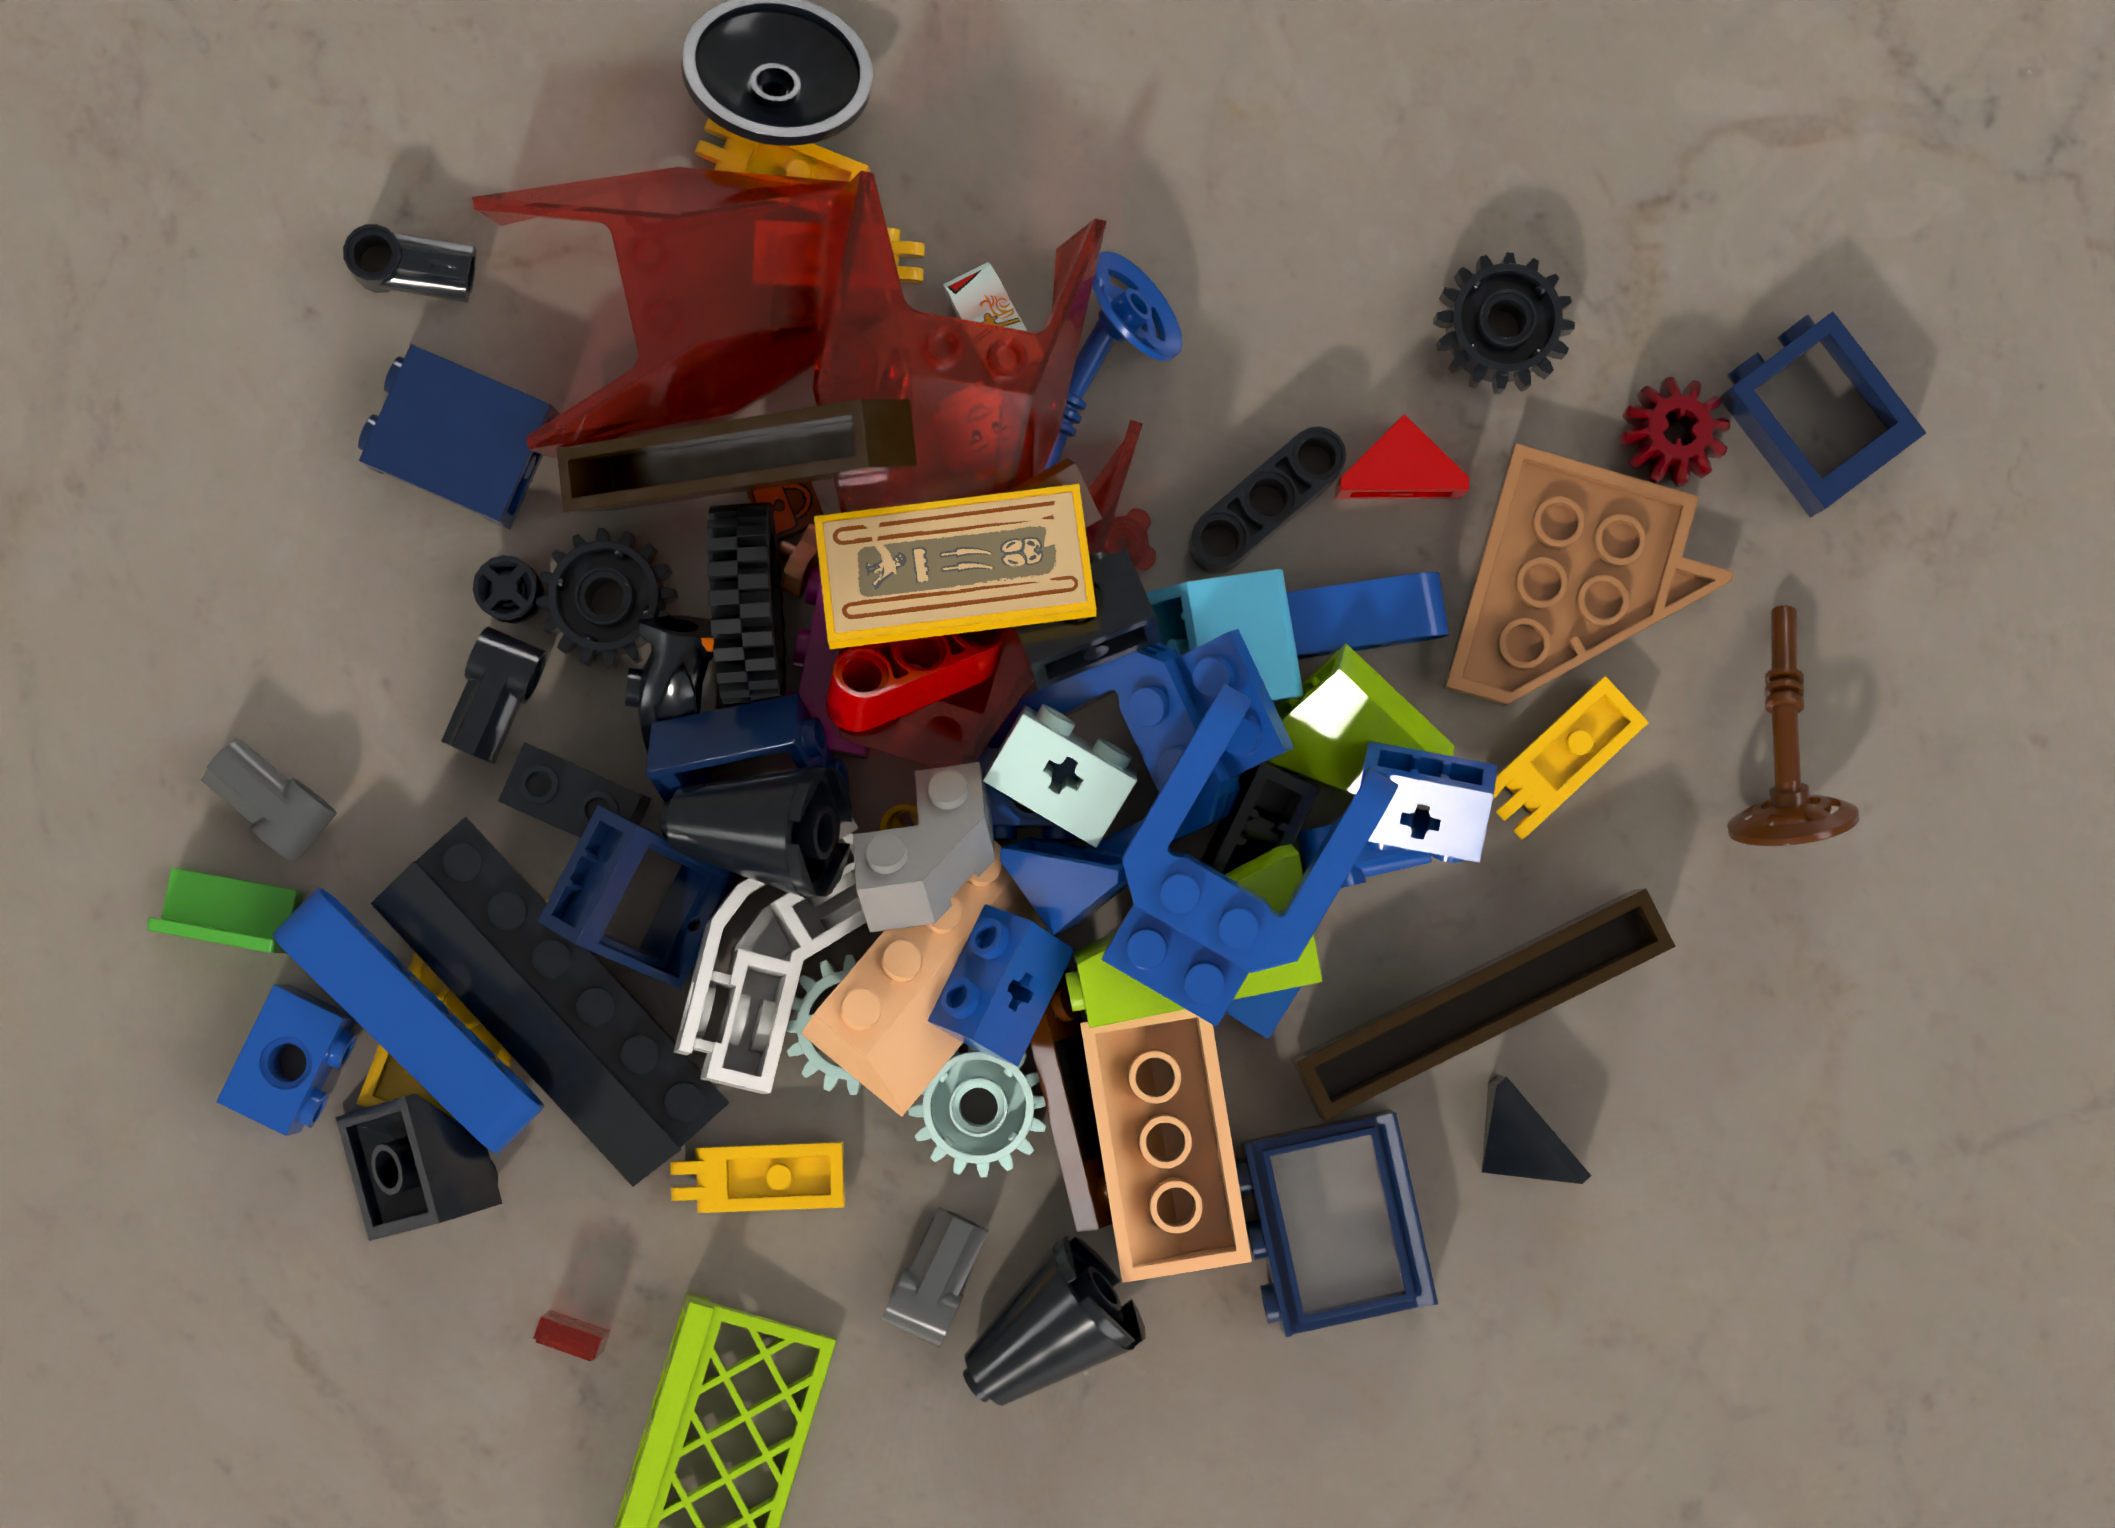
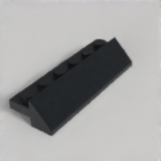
(549, 1002)

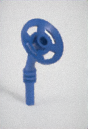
(1119, 320)

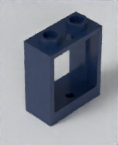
(1777, 446)
(690, 743)
(598, 879)

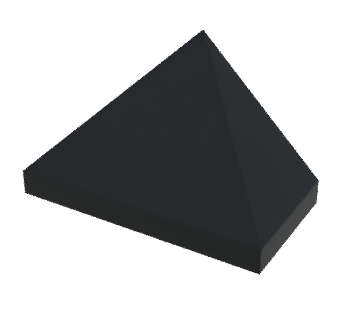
(1522, 1142)

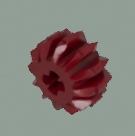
(1697, 441)

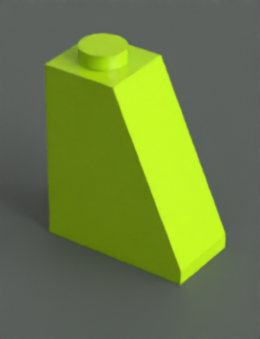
(1339, 715)

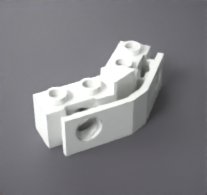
(762, 976)

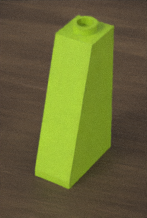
(1115, 997)

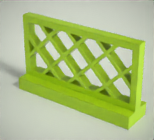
(675, 1405)

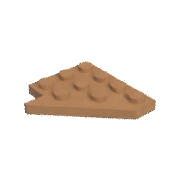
(1570, 572)

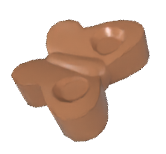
(800, 561)

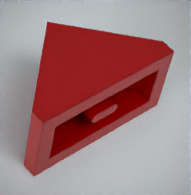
(1403, 467)

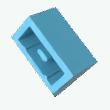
(1251, 602)

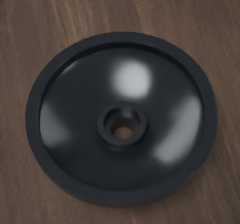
(777, 70)

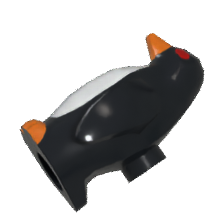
(678, 673)

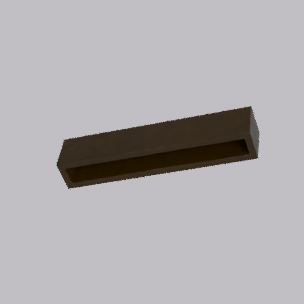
(738, 455)
(1482, 1003)

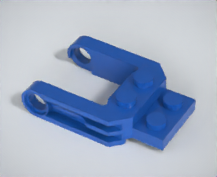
(1162, 705)
(1197, 929)

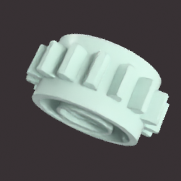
(985, 1141)

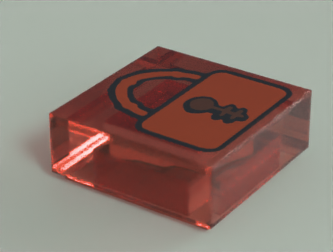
(571, 1335)

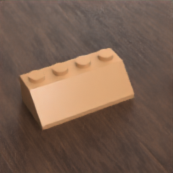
(881, 1009)
(1165, 1145)

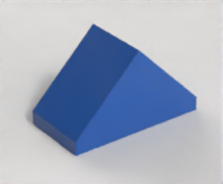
(1063, 879)

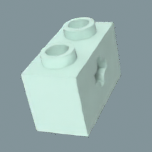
(1079, 805)

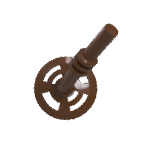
(1790, 804)

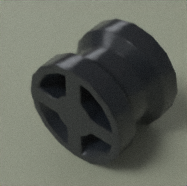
(499, 581)

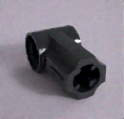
(416, 264)
(500, 678)

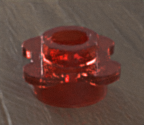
(1134, 528)

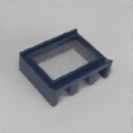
(1335, 1223)

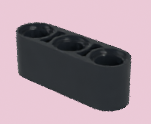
(1286, 476)

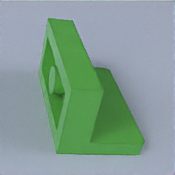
(224, 910)

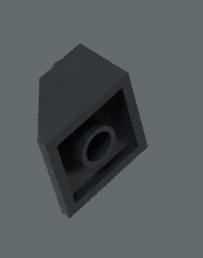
(415, 1166)

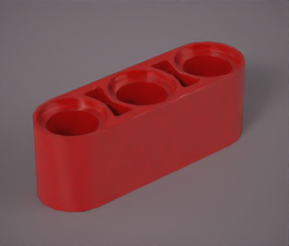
(899, 688)

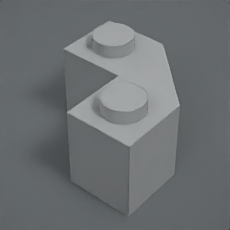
(915, 870)

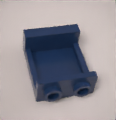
(456, 435)

